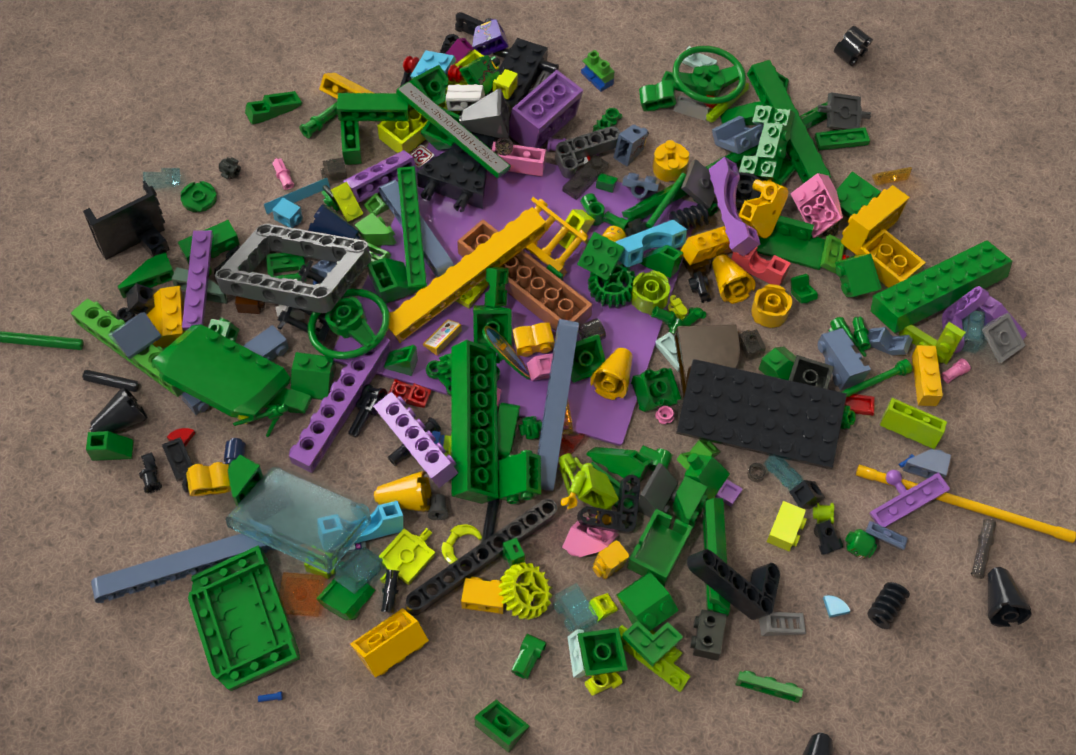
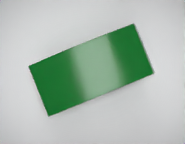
(295, 400)

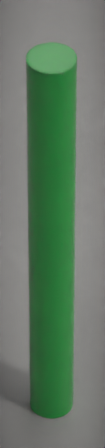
(653, 219)

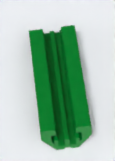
(715, 540)

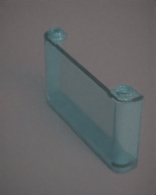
(300, 519)

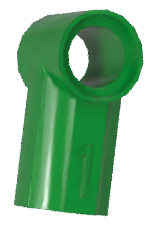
(529, 653)

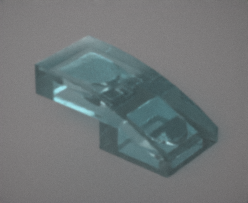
(166, 178)

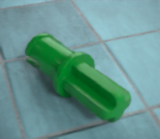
(861, 333)

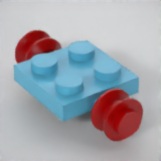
(430, 60)

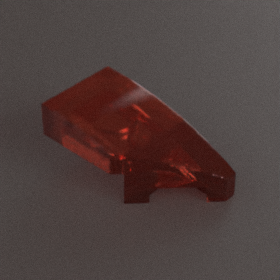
(570, 443)

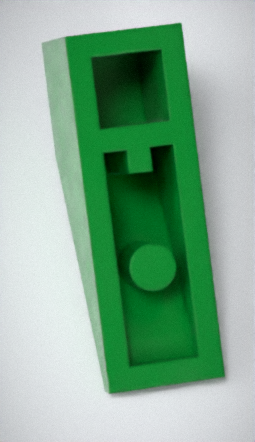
(150, 274)

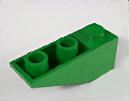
(621, 461)

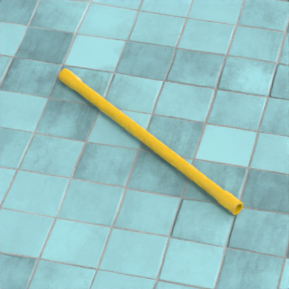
(1055, 531)

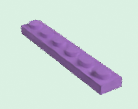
(197, 279)

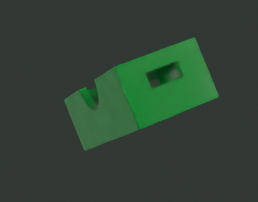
(497, 278)
(510, 553)

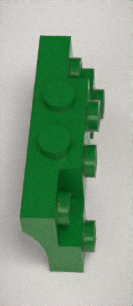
(772, 142)

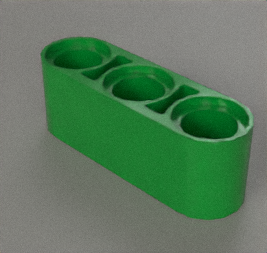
(506, 428)

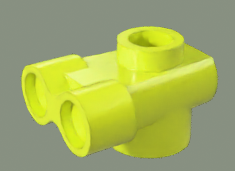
(605, 680)

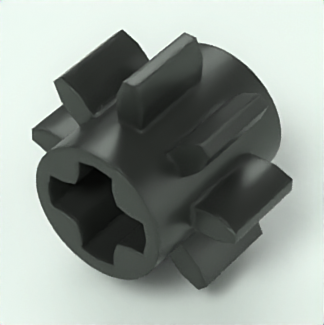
(229, 168)
(635, 227)

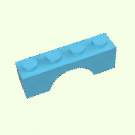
(668, 233)
(385, 520)

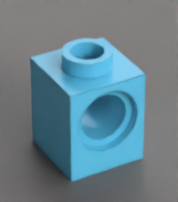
(287, 213)

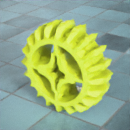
(520, 595)

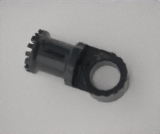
(149, 474)

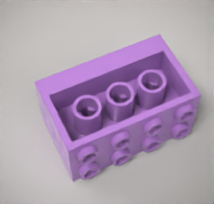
(544, 111)

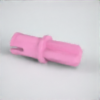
(283, 174)

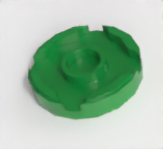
(204, 196)

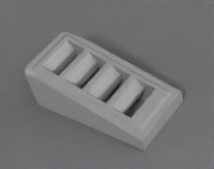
(769, 625)

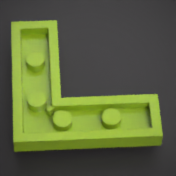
(945, 345)

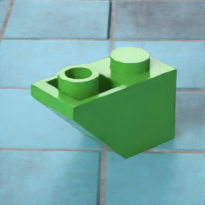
(374, 231)

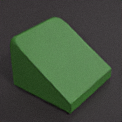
(376, 205)

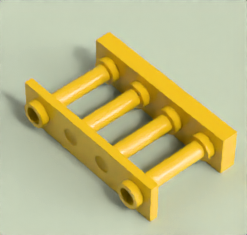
(545, 253)

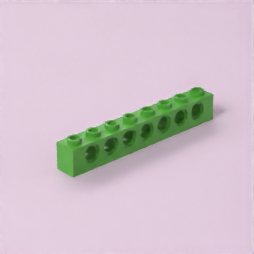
(101, 323)

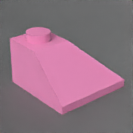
(587, 540)

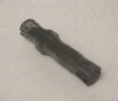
(985, 541)

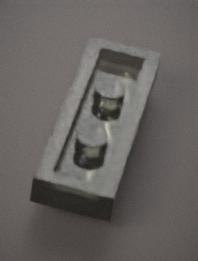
(585, 177)

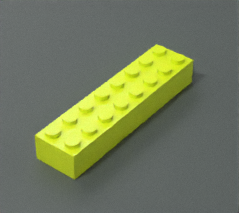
(407, 134)

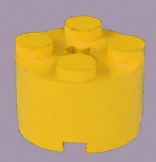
(670, 161)
(771, 306)

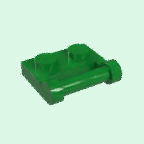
(283, 263)

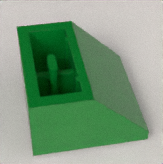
(389, 279)
(689, 501)

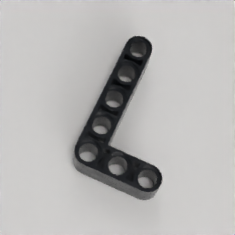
(752, 598)

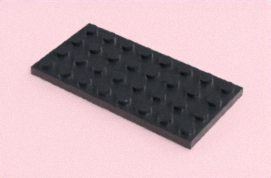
(762, 414)

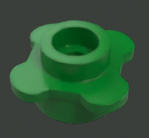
(612, 112)

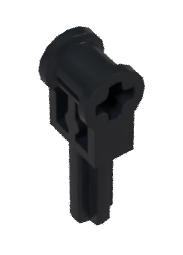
(365, 406)

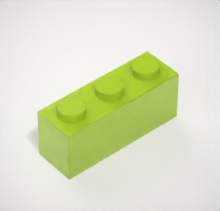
(913, 423)

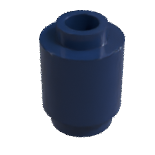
(233, 449)

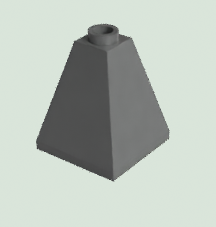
(488, 116)

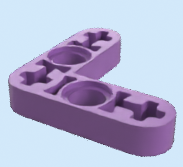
(957, 312)

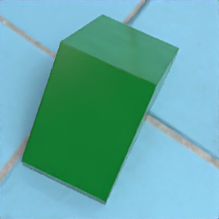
(402, 360)

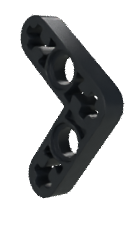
(616, 517)

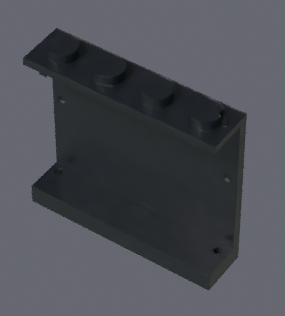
(121, 227)

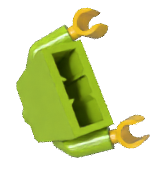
(592, 488)

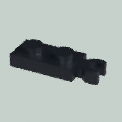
(178, 460)

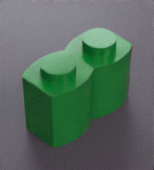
(658, 96)

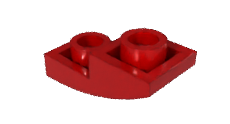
(412, 395)

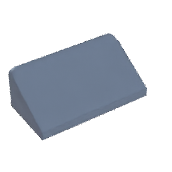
(886, 535)

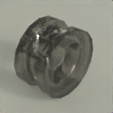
(757, 466)

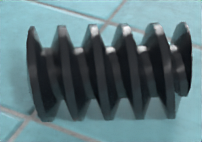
(691, 216)
(887, 604)

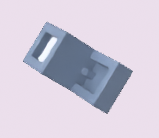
(883, 340)

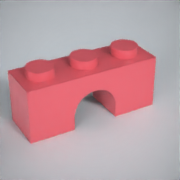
(770, 271)

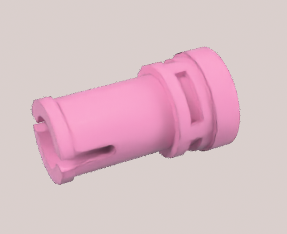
(958, 368)

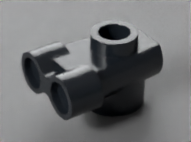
(700, 283)
(829, 541)

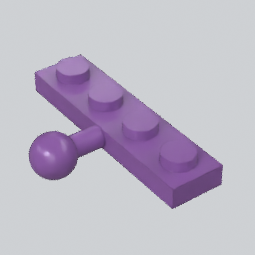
(909, 499)

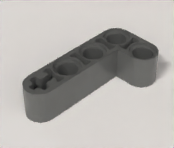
(605, 139)

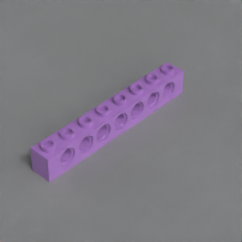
(371, 363)

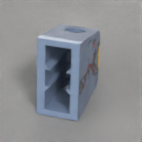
(630, 144)

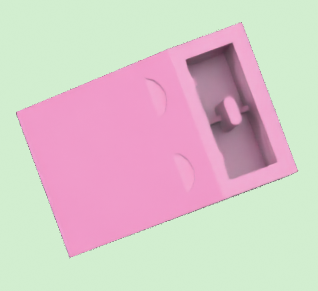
(818, 203)

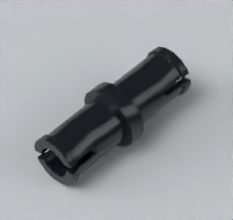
(390, 591)

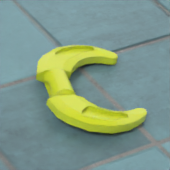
(457, 531)

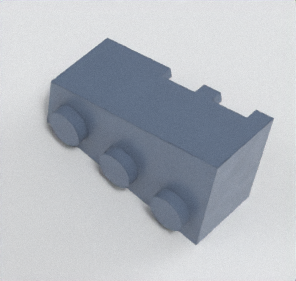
(847, 365)

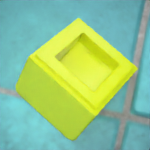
(603, 606)

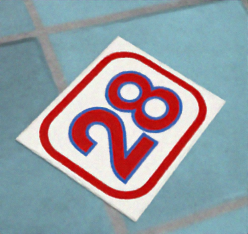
(421, 155)

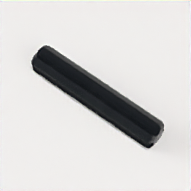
(110, 380)

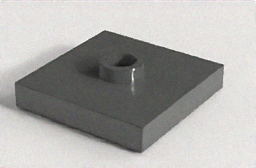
(698, 184)

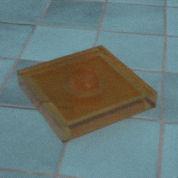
(300, 593)

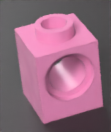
(540, 367)

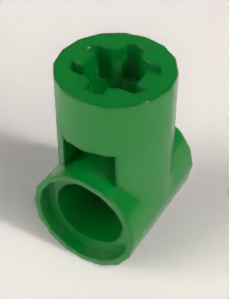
(593, 208)
(658, 456)

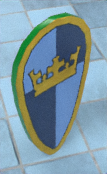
(504, 351)

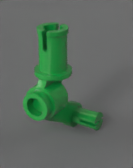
(672, 321)

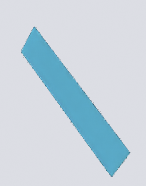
(298, 194)

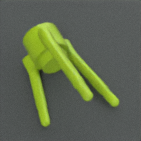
(568, 466)

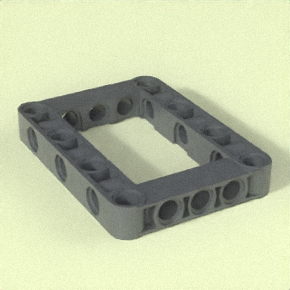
(239, 280)

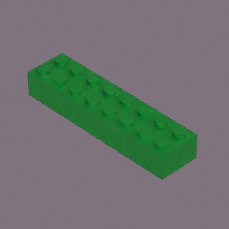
(940, 286)
(474, 422)

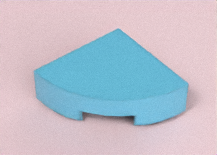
(835, 606)

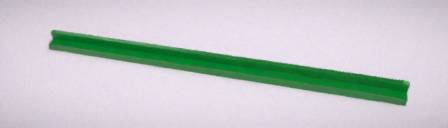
(651, 203)

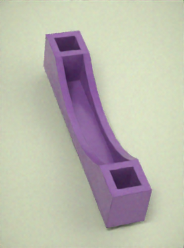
(725, 181)

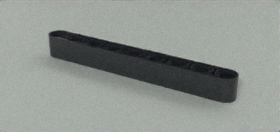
(477, 564)

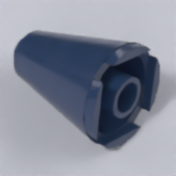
(331, 223)

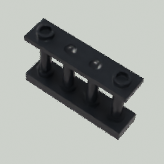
(284, 317)

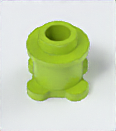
(824, 512)

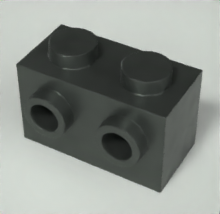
(709, 634)

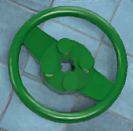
(709, 79)
(348, 321)

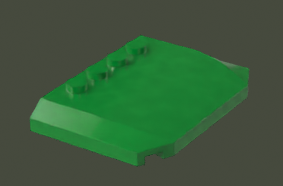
(221, 372)
(242, 598)

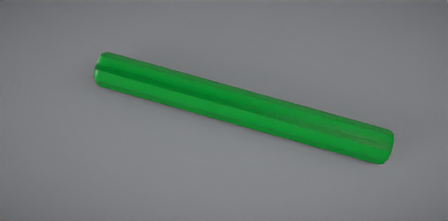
(41, 340)

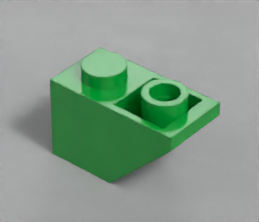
(664, 260)
(108, 446)

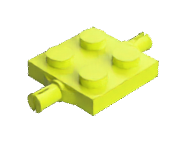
(408, 555)

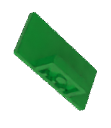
(793, 243)

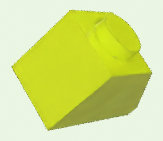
(578, 220)

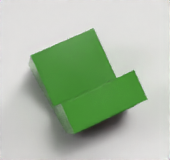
(700, 448)

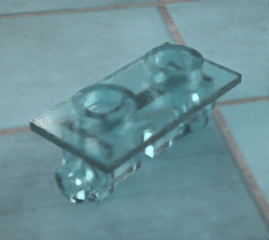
(778, 467)

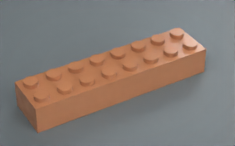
(533, 283)

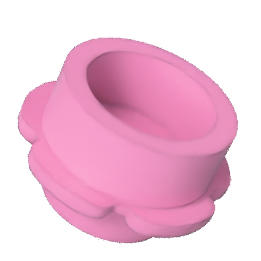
(665, 410)

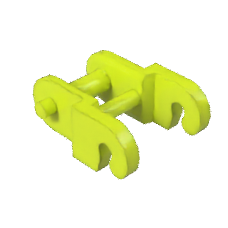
(679, 309)

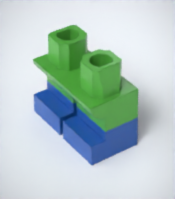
(598, 71)

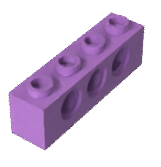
(369, 180)

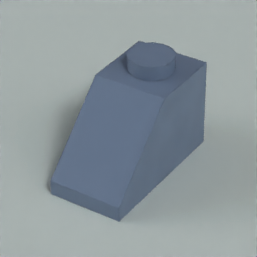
(928, 464)

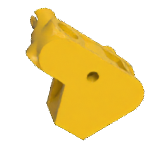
(764, 211)

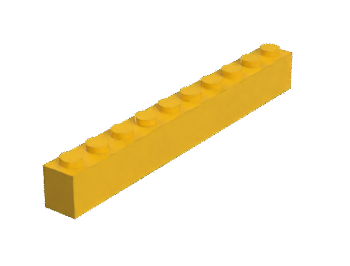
(466, 274)

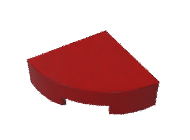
(185, 434)

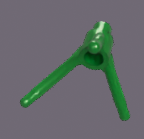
(273, 413)

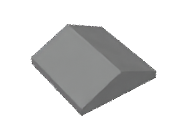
(1003, 337)

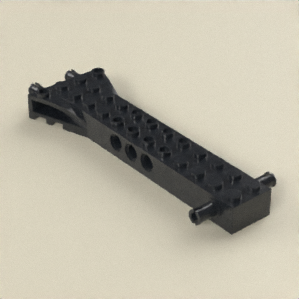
(455, 171)

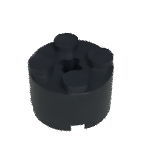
(853, 45)

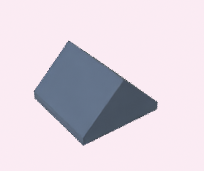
(135, 335)

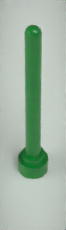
(902, 368)

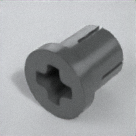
(437, 507)

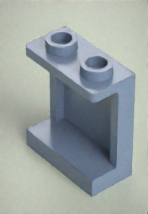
(736, 136)

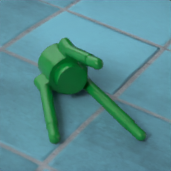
(839, 323)

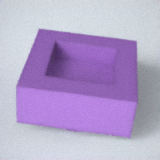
(729, 492)

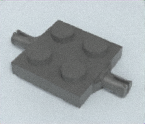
(843, 111)

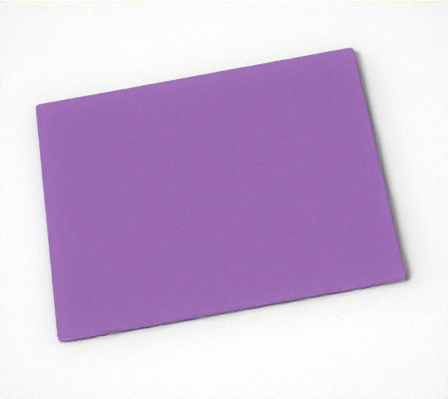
(504, 202)

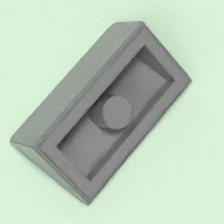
(691, 108)

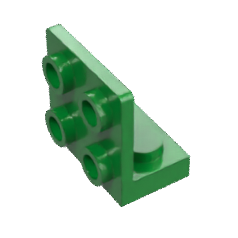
(601, 256)

